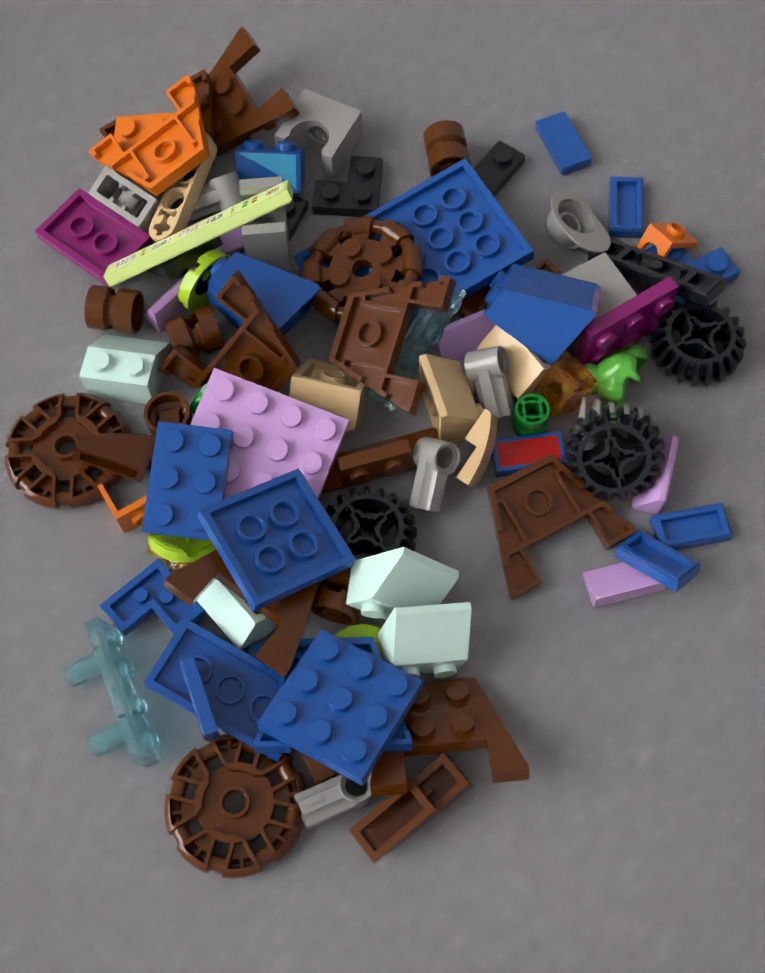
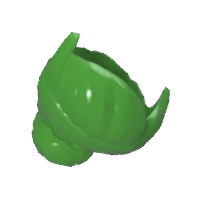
(615, 371)

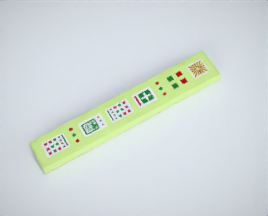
(199, 233)

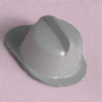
(574, 223)

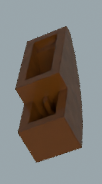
(119, 454)
(406, 813)

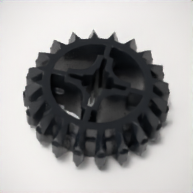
(696, 352)
(628, 449)
(388, 514)

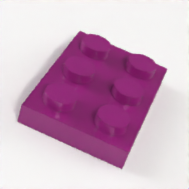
(91, 234)
(626, 322)

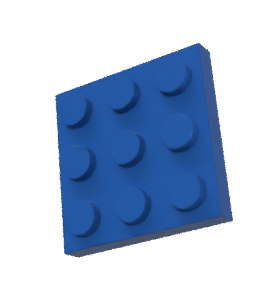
(275, 539)
(341, 706)

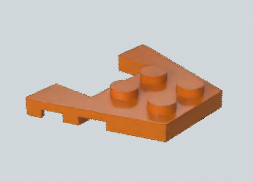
(167, 150)

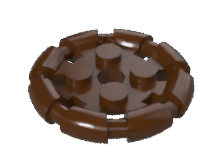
(358, 253)
(46, 444)
(239, 827)

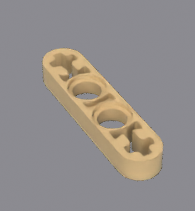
(170, 221)

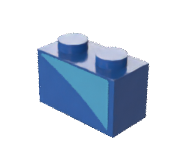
(261, 161)

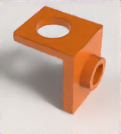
(666, 237)
(129, 516)

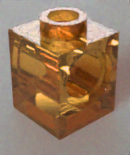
(565, 386)

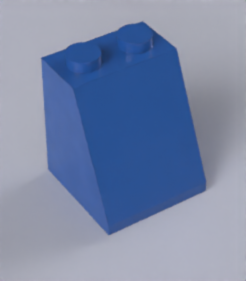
(280, 292)
(541, 308)

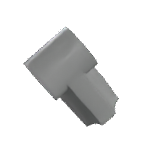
(217, 195)
(489, 372)
(434, 462)
(329, 800)

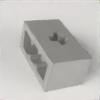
(124, 198)

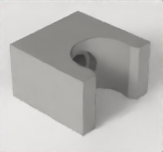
(324, 125)
(268, 235)
(613, 285)

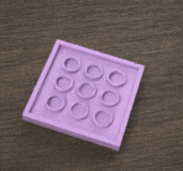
(270, 433)

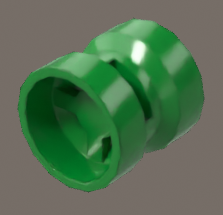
(531, 423)

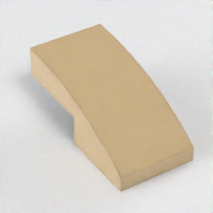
(483, 437)

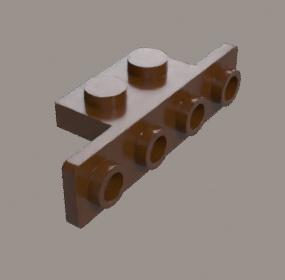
(375, 461)

